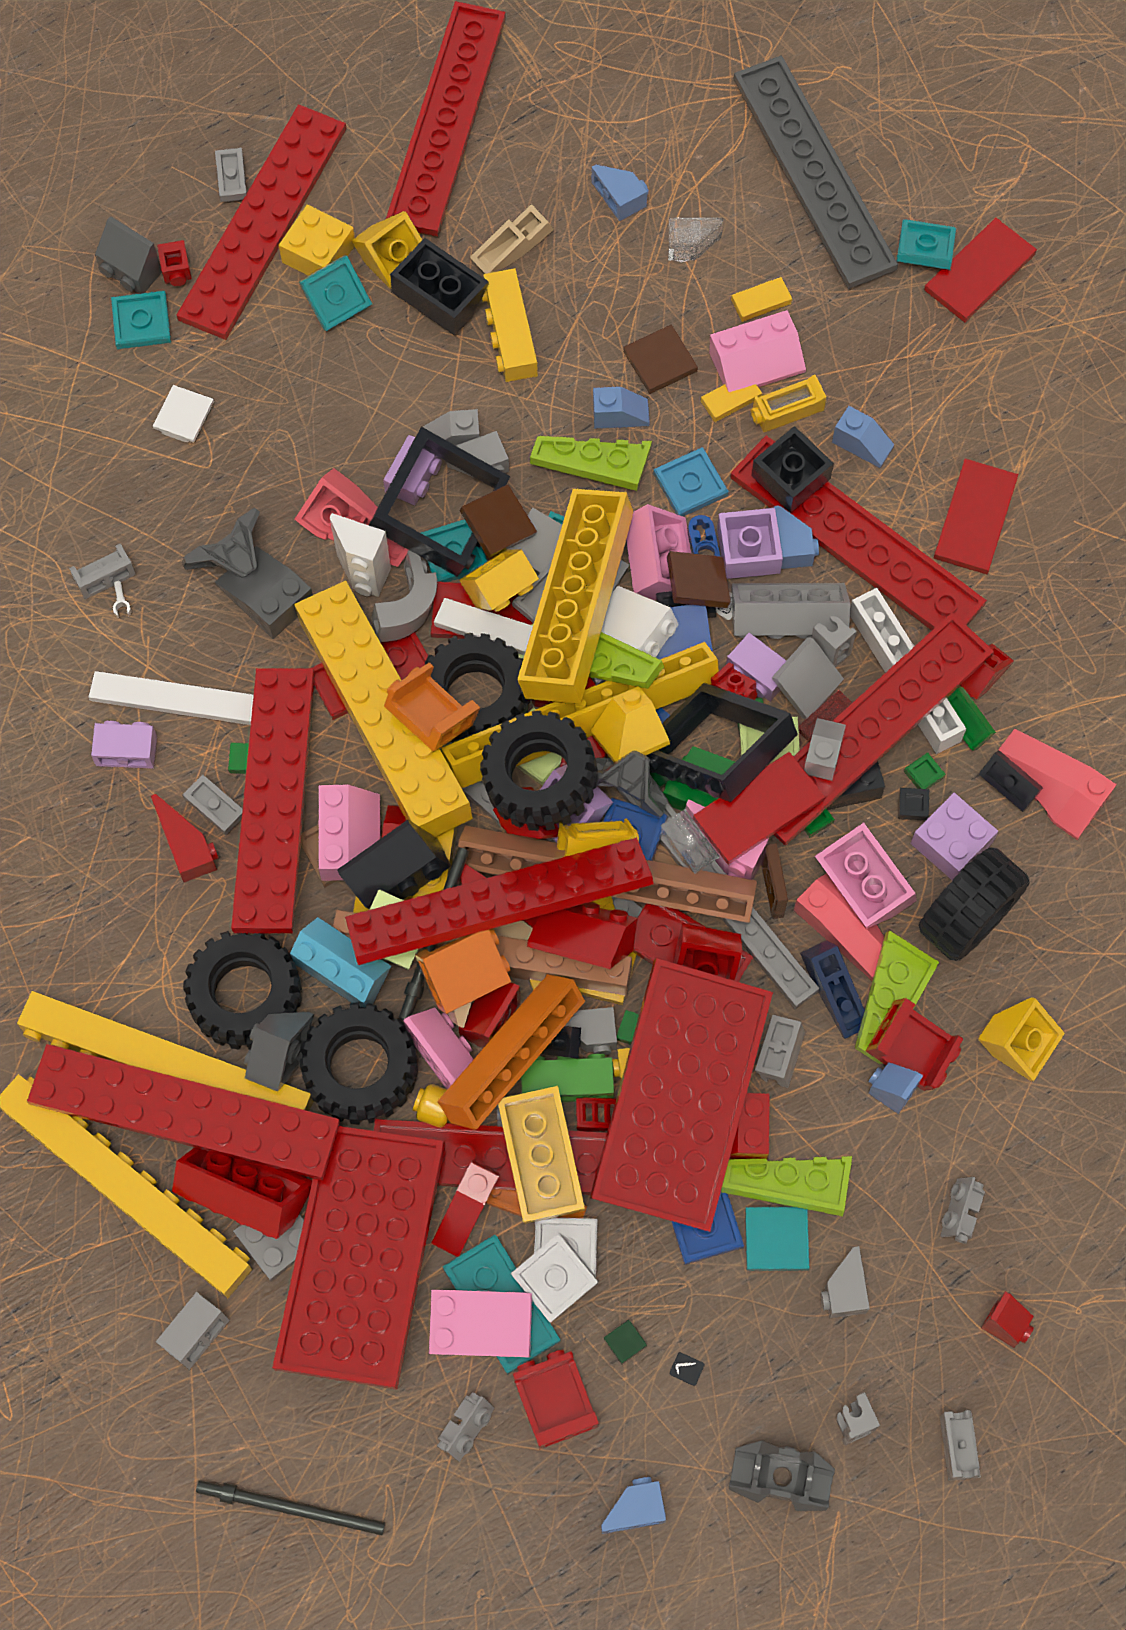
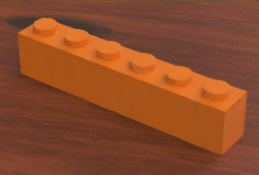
(511, 1051)

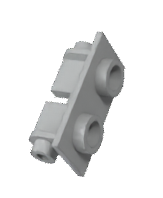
(965, 1196)
(459, 1439)

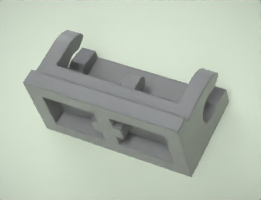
(103, 573)
(835, 644)
(780, 1050)
(192, 1330)
(859, 1421)
(959, 1445)

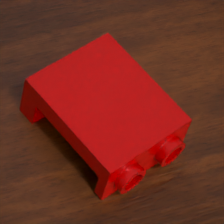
(915, 1044)
(554, 1399)

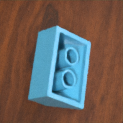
(332, 960)

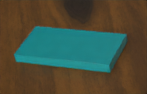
(490, 1269)

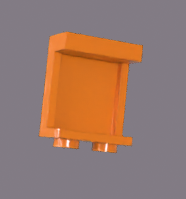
(428, 708)
(464, 969)

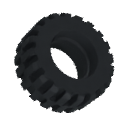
(487, 657)
(534, 735)
(973, 903)
(225, 956)
(350, 1025)

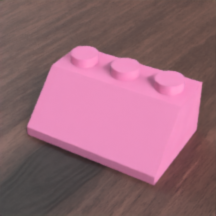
(757, 352)
(649, 540)
(346, 826)
(866, 877)
(439, 1044)

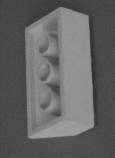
(787, 608)

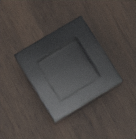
(913, 804)

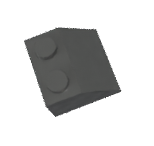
(127, 257)
(277, 1048)

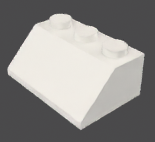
(362, 554)

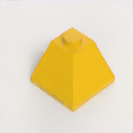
(387, 244)
(629, 725)
(1022, 1037)

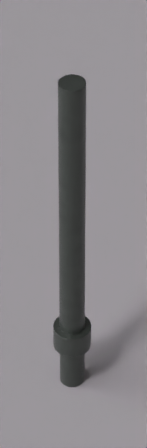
(414, 989)
(229, 1494)

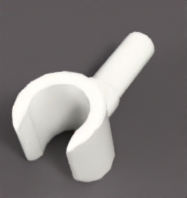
(120, 600)

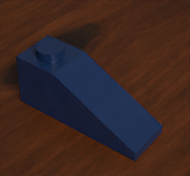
(835, 986)

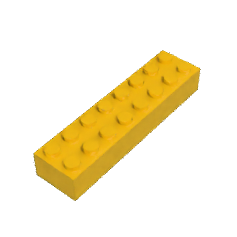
(576, 596)

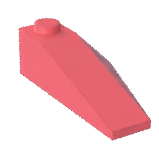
(344, 498)
(1070, 789)
(836, 921)

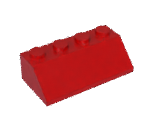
(242, 1190)

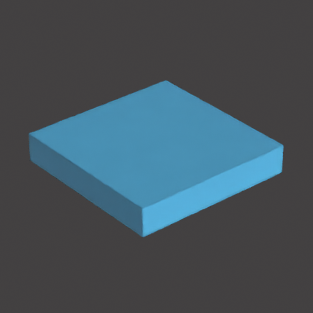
(690, 482)

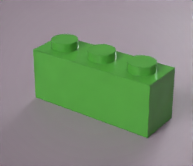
(573, 1076)

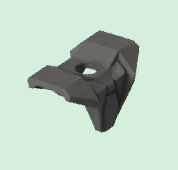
(232, 552)
(633, 777)
(755, 1468)

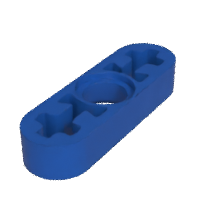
(710, 536)

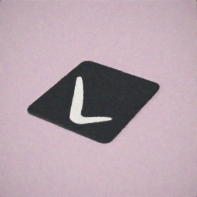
(687, 1369)

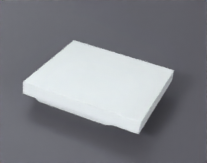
(183, 414)

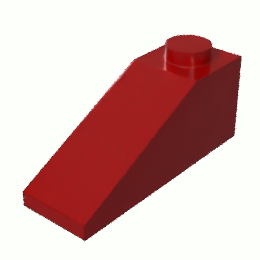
(186, 843)
(465, 1208)

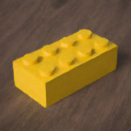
(541, 1155)

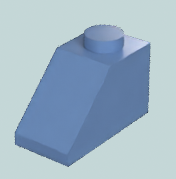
(620, 190)
(619, 408)
(862, 437)
(795, 540)
(894, 1085)
(637, 1507)

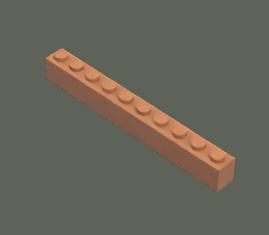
(672, 887)
(536, 964)

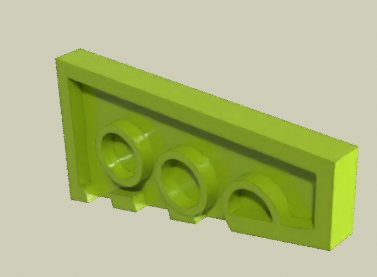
(605, 462)
(623, 663)
(899, 974)
(803, 1184)

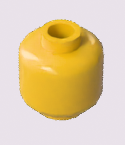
(427, 1107)

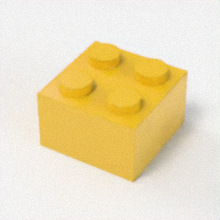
(315, 241)
(499, 580)

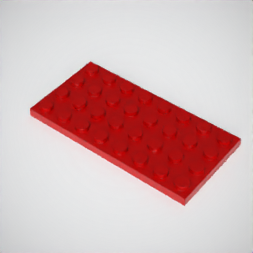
(681, 1095)
(360, 1259)

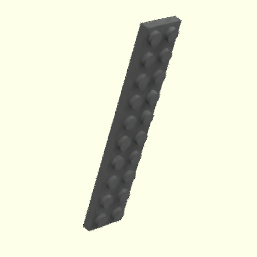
(815, 172)

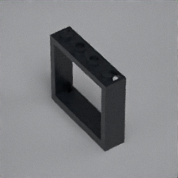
(415, 540)
(707, 700)

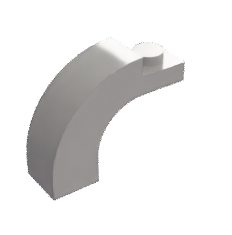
(405, 616)

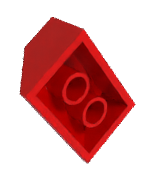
(586, 934)

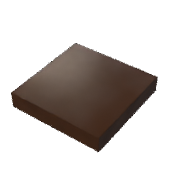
(660, 359)
(498, 521)
(698, 579)
(774, 881)

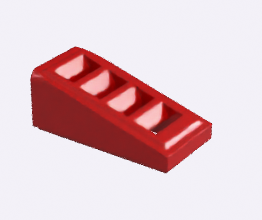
(594, 1103)

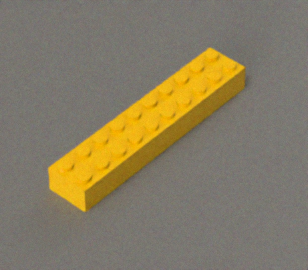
(361, 676)

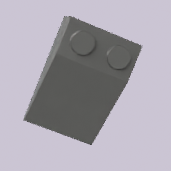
(266, 593)

